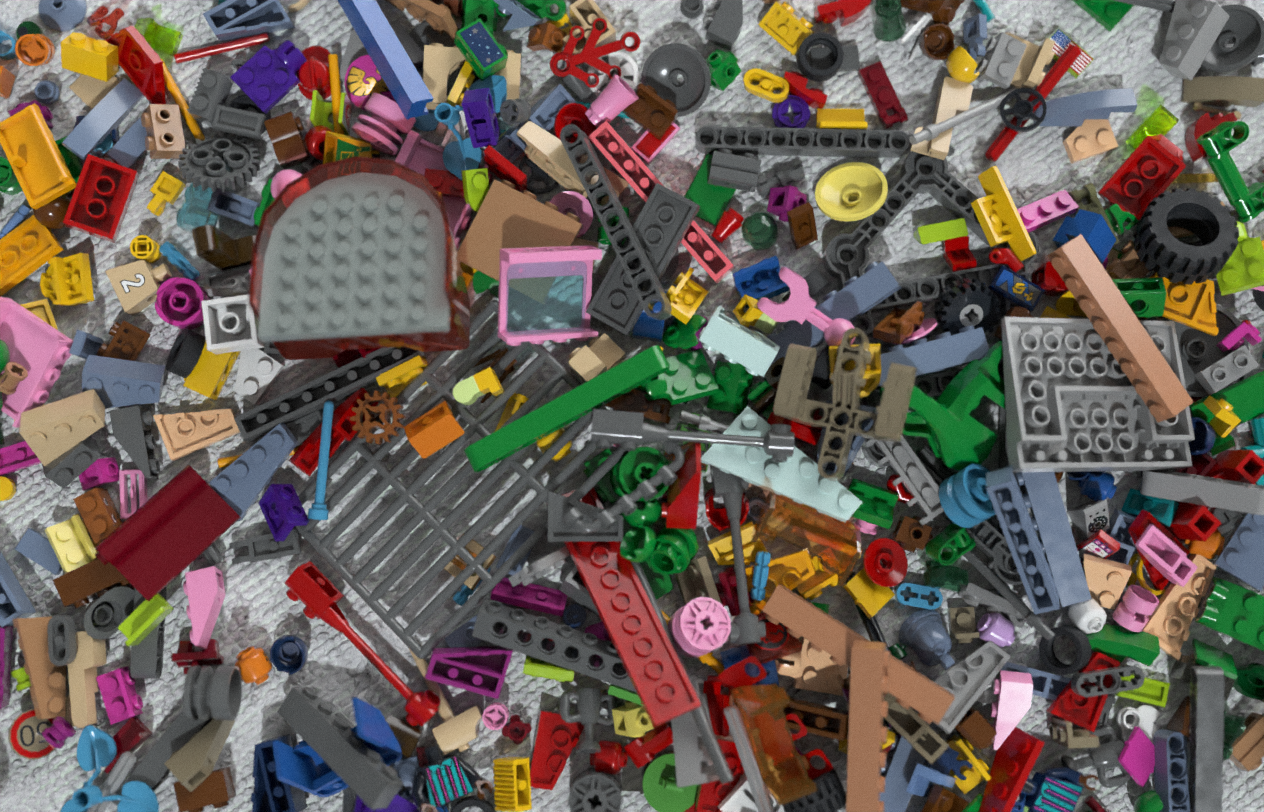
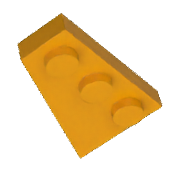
(785, 570)

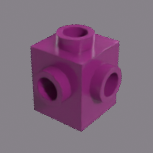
(783, 200)

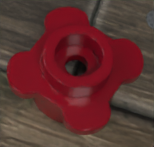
(518, 736)

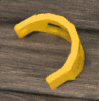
(1133, 577)

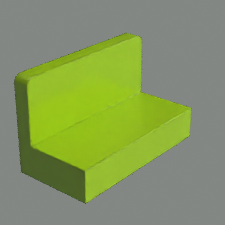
(145, 619)

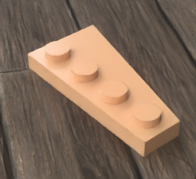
(1178, 607)

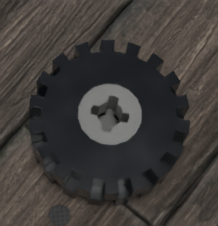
(962, 299)

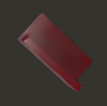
(129, 739)

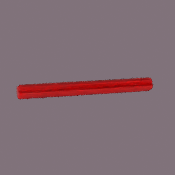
(1046, 86)

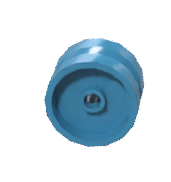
(966, 497)

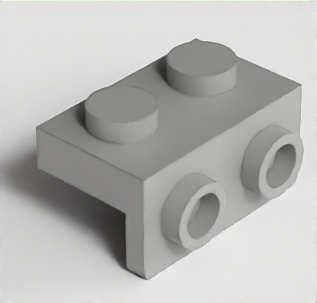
(1001, 60)

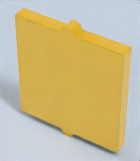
(868, 594)

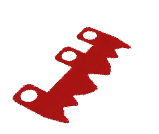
(736, 676)

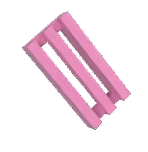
(133, 491)

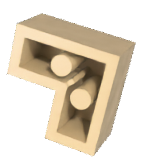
(582, 14)
(596, 359)

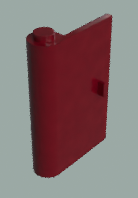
(167, 533)

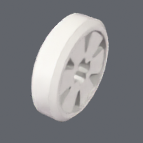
(628, 68)

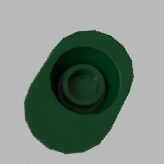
(1251, 681)

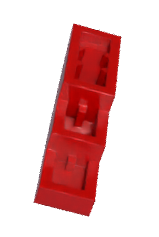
(307, 455)

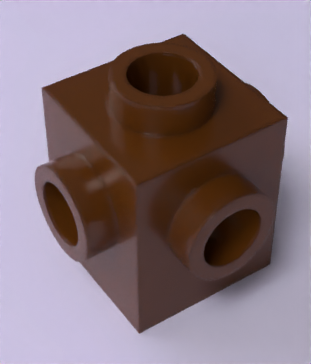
(904, 530)

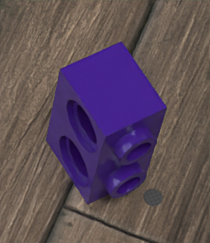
(481, 117)

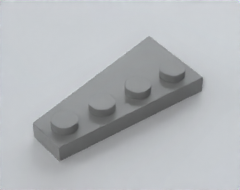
(969, 681)

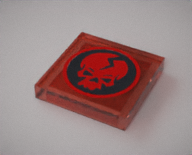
(775, 644)

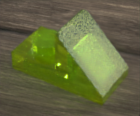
(159, 37)
(1157, 123)

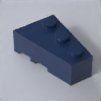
(269, 792)

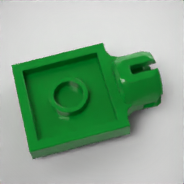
(684, 380)

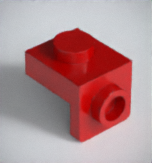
(958, 254)

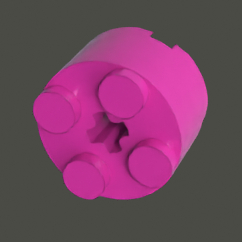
(170, 305)

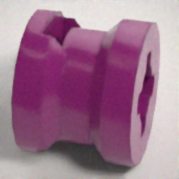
(58, 732)

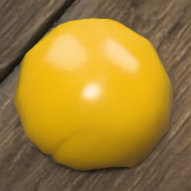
(961, 65)

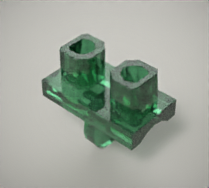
(945, 576)

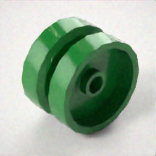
(626, 472)

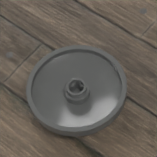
(1200, 350)

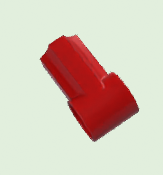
(644, 748)

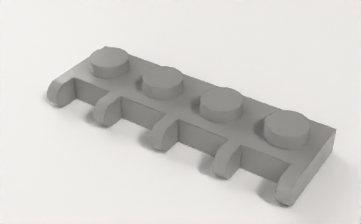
(912, 475)

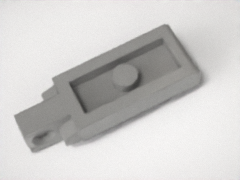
(977, 596)

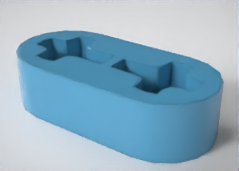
(918, 602)

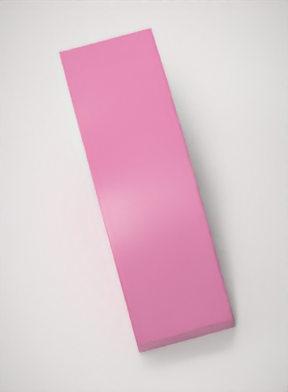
(1165, 556)

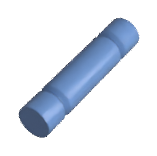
(15, 220)

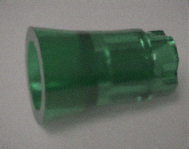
(889, 20)

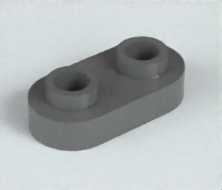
(61, 640)

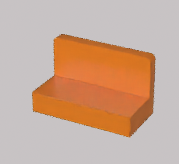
(433, 430)

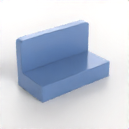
(924, 777)

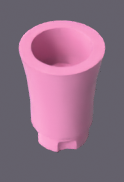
(611, 101)

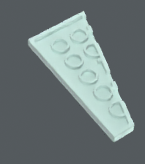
(794, 479)

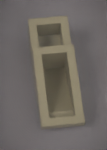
(1224, 91)
(915, 730)

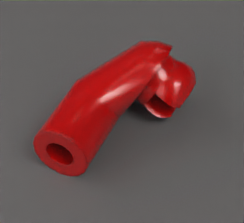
(1006, 256)
(903, 495)

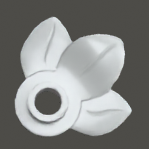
(1140, 717)

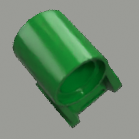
(954, 542)

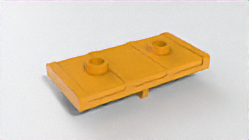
(35, 157)

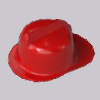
(315, 72)

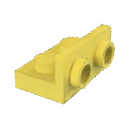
(71, 543)

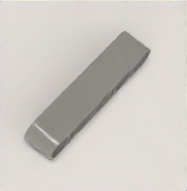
(1204, 491)

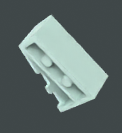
(739, 343)

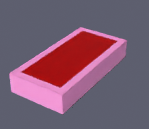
(648, 146)

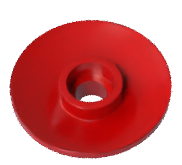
(573, 114)
(893, 560)

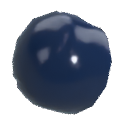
(1204, 437)
(289, 654)

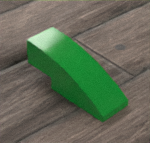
(1121, 643)

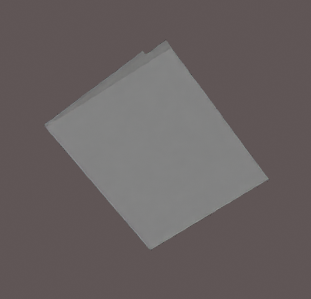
(1076, 405)

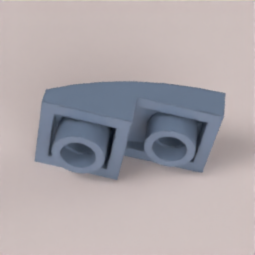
(129, 146)

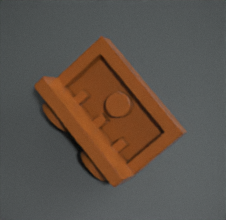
(899, 324)

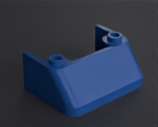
(309, 772)

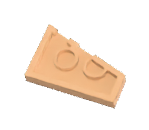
(195, 430)

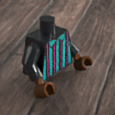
(445, 780)

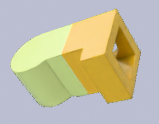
(753, 315)
(476, 386)

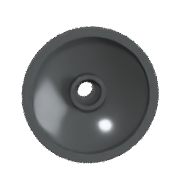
(1245, 32)
(662, 74)

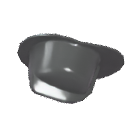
(108, 612)

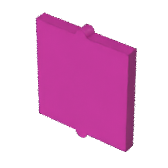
(1138, 756)

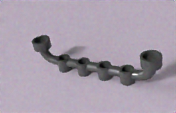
(627, 504)

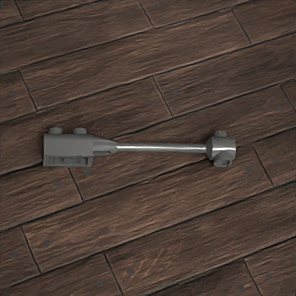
(629, 431)
(745, 626)

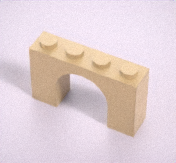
(442, 61)

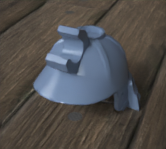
(928, 638)

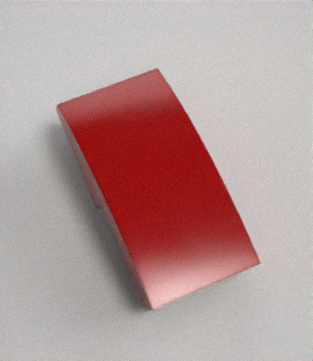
(812, 96)

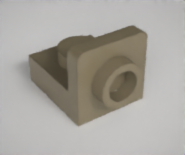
(962, 624)

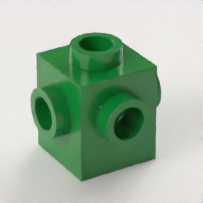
(723, 68)

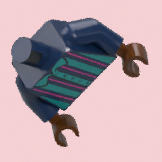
(1055, 790)

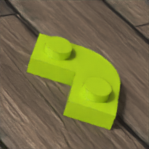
(475, 186)

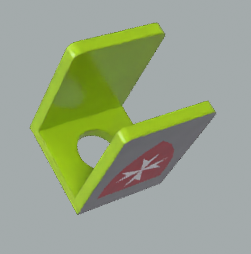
(322, 110)

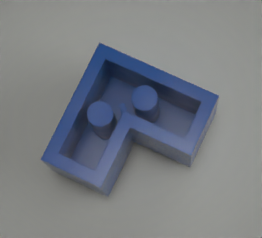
(1092, 228)

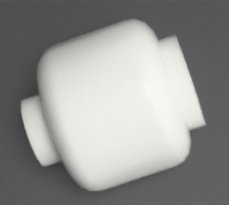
(1087, 615)

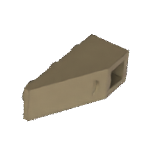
(198, 756)

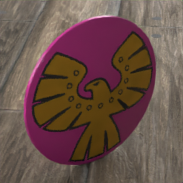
(363, 80)

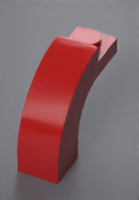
(846, 10)

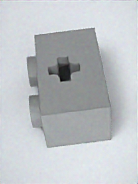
(1226, 370)

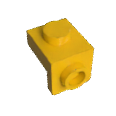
(1225, 419)

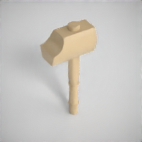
(457, 730)

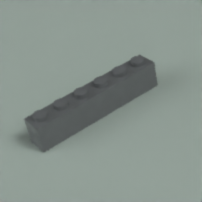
(340, 747)

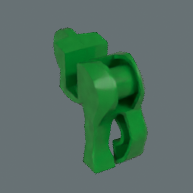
(947, 423)

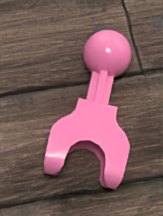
(801, 307)

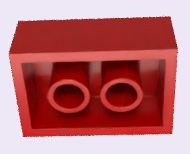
(101, 198)

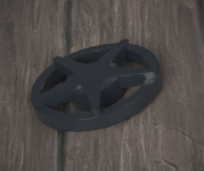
(1023, 110)
(539, 175)

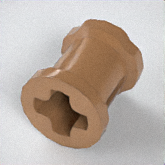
(11, 377)

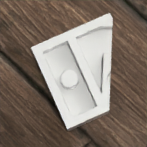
(256, 374)

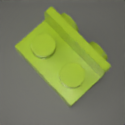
(540, 668)

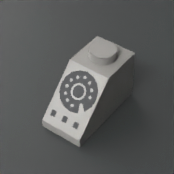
(1090, 518)

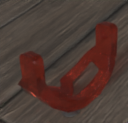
(98, 18)

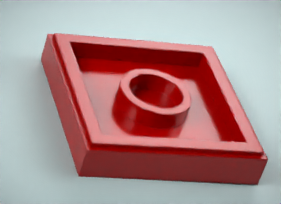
(505, 169)

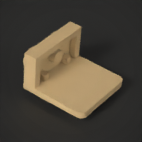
(1032, 63)

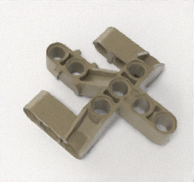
(793, 404)

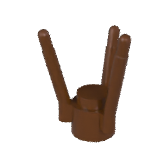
(495, 357)

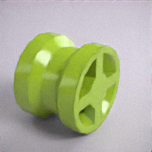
(22, 678)

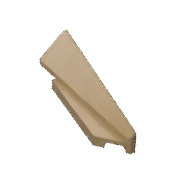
(552, 157)

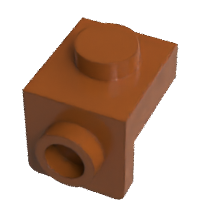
(546, 37)

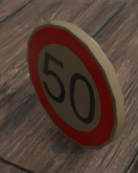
(27, 738)

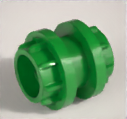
(674, 550)

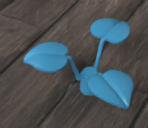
(461, 154)
(98, 750)

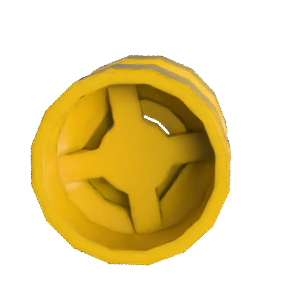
(149, 252)

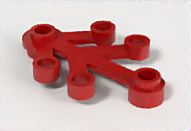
(590, 54)

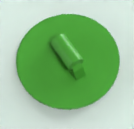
(661, 786)

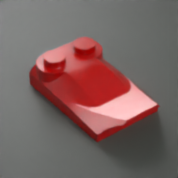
(1144, 175)

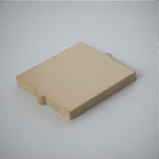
(92, 90)

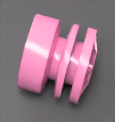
(382, 126)
(689, 632)

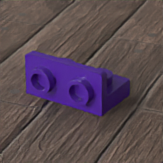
(282, 510)

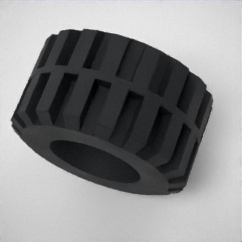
(828, 798)

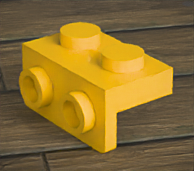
(685, 297)

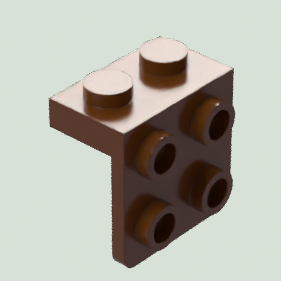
(940, 10)

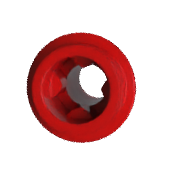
(727, 225)

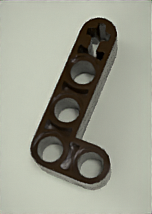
(221, 249)

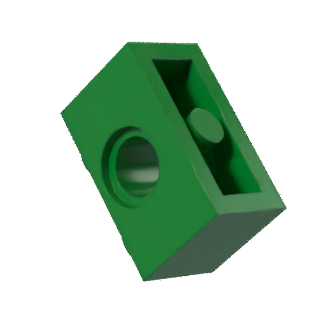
(1143, 295)

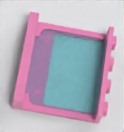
(545, 293)

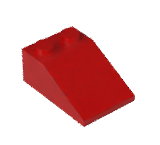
(683, 493)

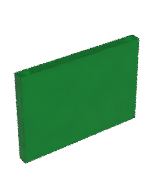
(709, 197)

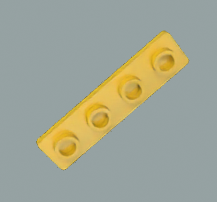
(1000, 216)

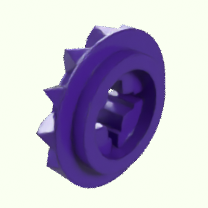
(797, 106)

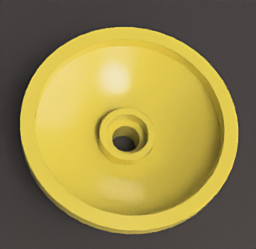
(851, 191)

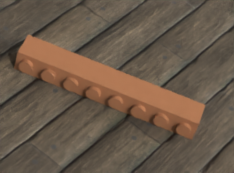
(1120, 329)
(837, 640)
(866, 726)

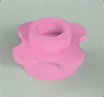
(865, 527)

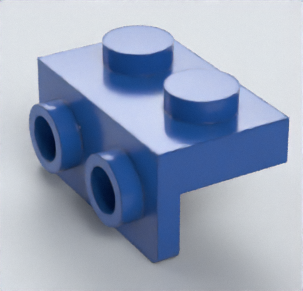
(760, 280)

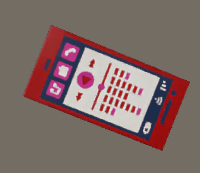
(1098, 545)

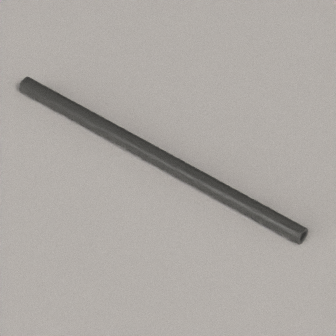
(698, 714)

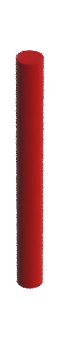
(222, 48)

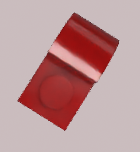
(1200, 127)

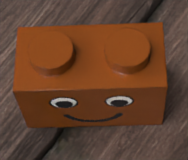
(98, 513)

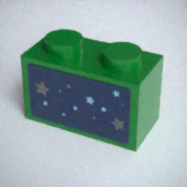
(481, 49)

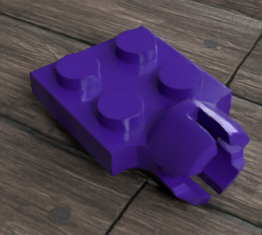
(270, 74)

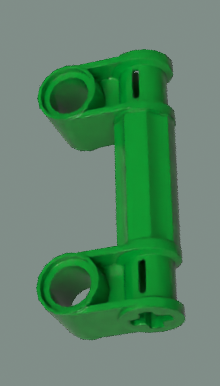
(1217, 144)

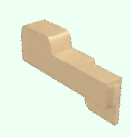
(951, 100)
(83, 681)

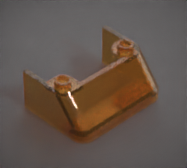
(804, 527)
(771, 741)

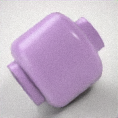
(996, 629)

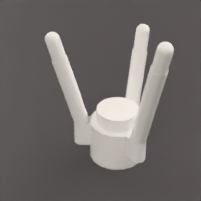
(916, 26)

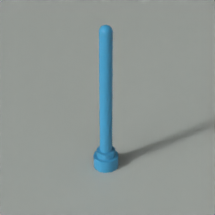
(318, 509)

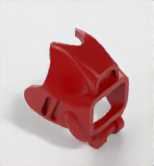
(718, 516)

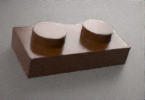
(802, 225)

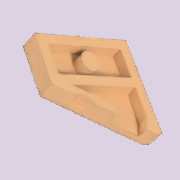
(1090, 140)
(1105, 579)

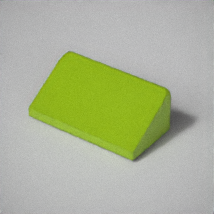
(941, 231)

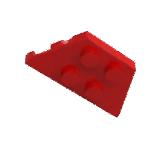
(140, 63)

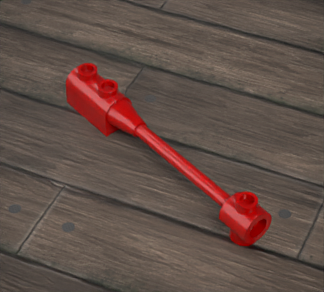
(321, 602)

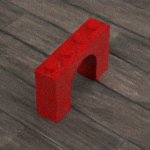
(1195, 520)

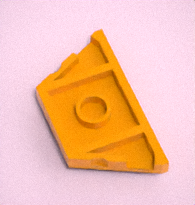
(1191, 304)

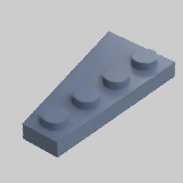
(254, 469)

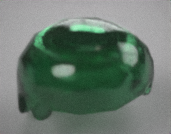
(760, 230)

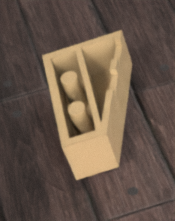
(62, 424)

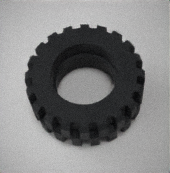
(1196, 213)

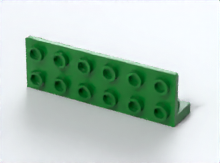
(1247, 403)

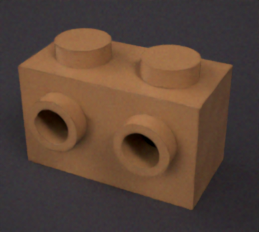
(163, 131)

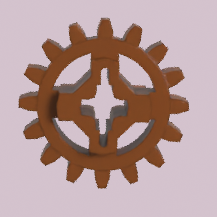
(370, 424)

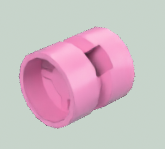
(1135, 608)

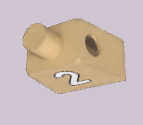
(137, 284)

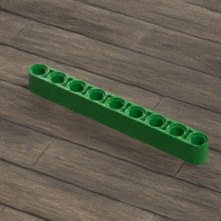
(567, 408)

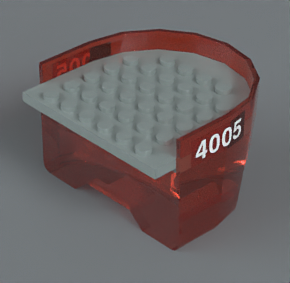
(358, 263)

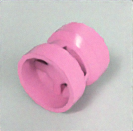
(492, 718)

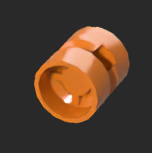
(34, 49)

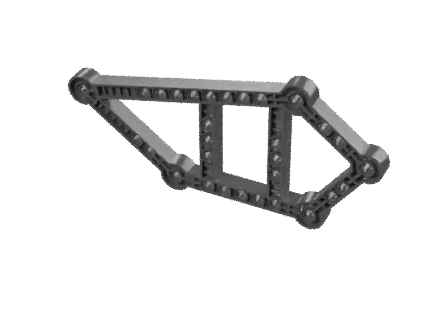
(944, 189)

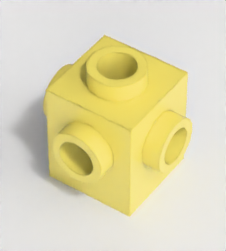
(631, 720)

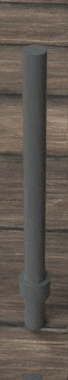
(1030, 618)

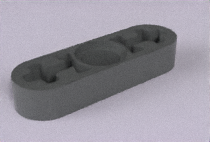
(1097, 676)

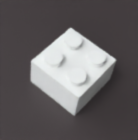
(230, 325)

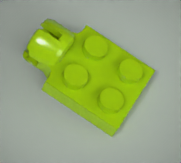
(1244, 267)

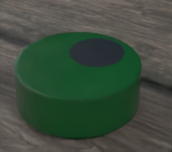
(28, 27)

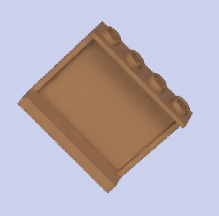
(513, 221)

